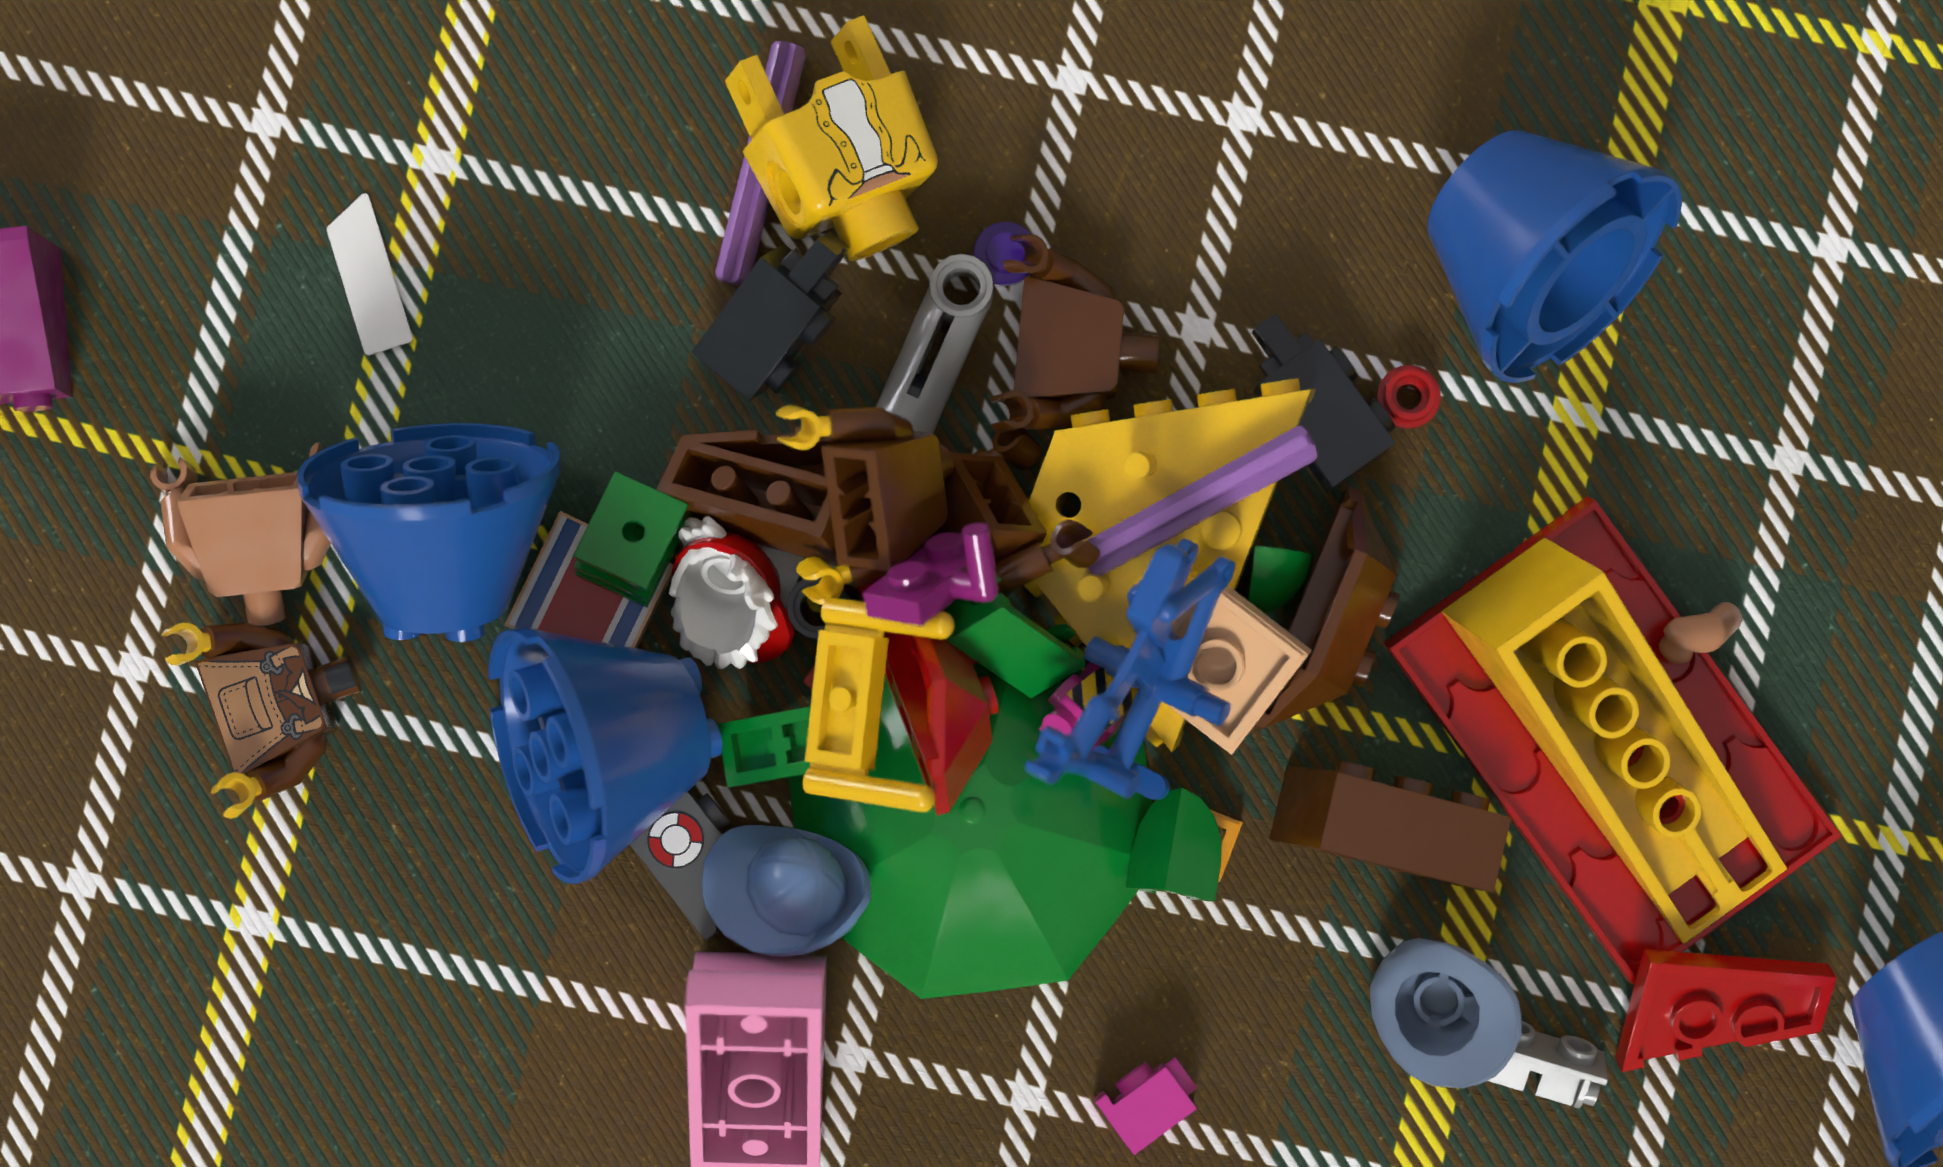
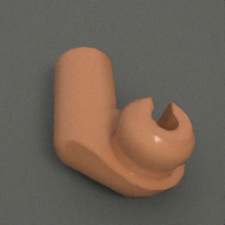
(1699, 632)

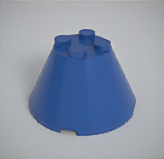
(433, 520)
(595, 741)

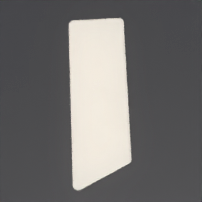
(368, 278)

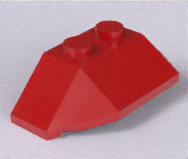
(941, 709)

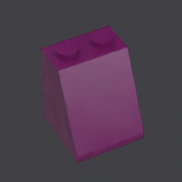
(32, 322)

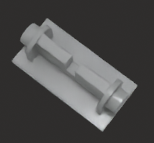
(1567, 1067)

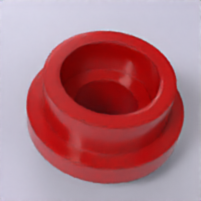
(1422, 383)

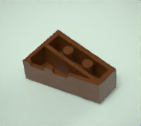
(756, 489)
(1392, 825)

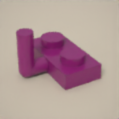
(935, 576)

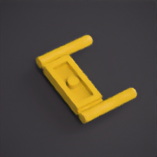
(849, 707)

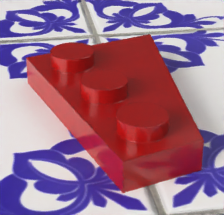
(1715, 1000)

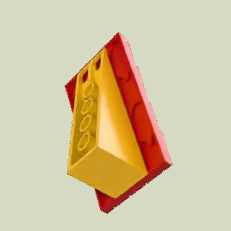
(1616, 766)

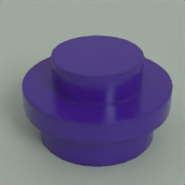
(995, 246)

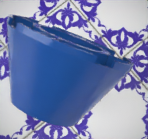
(1547, 245)
(1902, 1052)

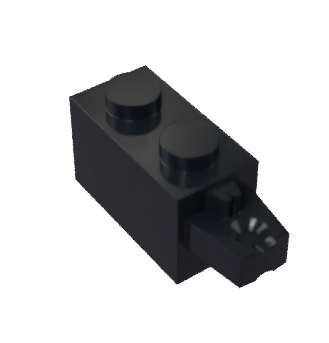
(773, 316)
(1340, 421)

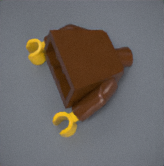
(880, 491)

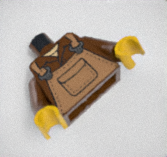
(265, 703)

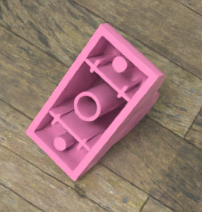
(755, 1059)

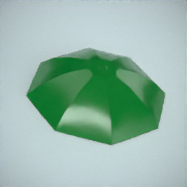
(1002, 884)

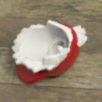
(727, 598)

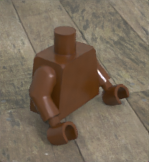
(1067, 342)
(988, 493)

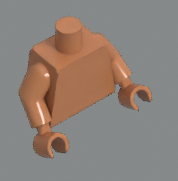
(242, 535)

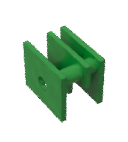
(630, 539)

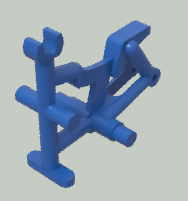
(1154, 665)

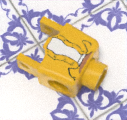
(845, 153)

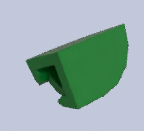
(1275, 576)
(1177, 848)

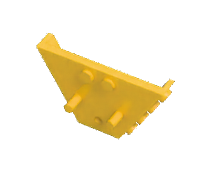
(1134, 464)

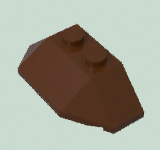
(1338, 611)

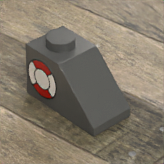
(676, 853)

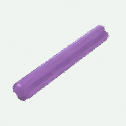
(750, 201)
(1203, 499)

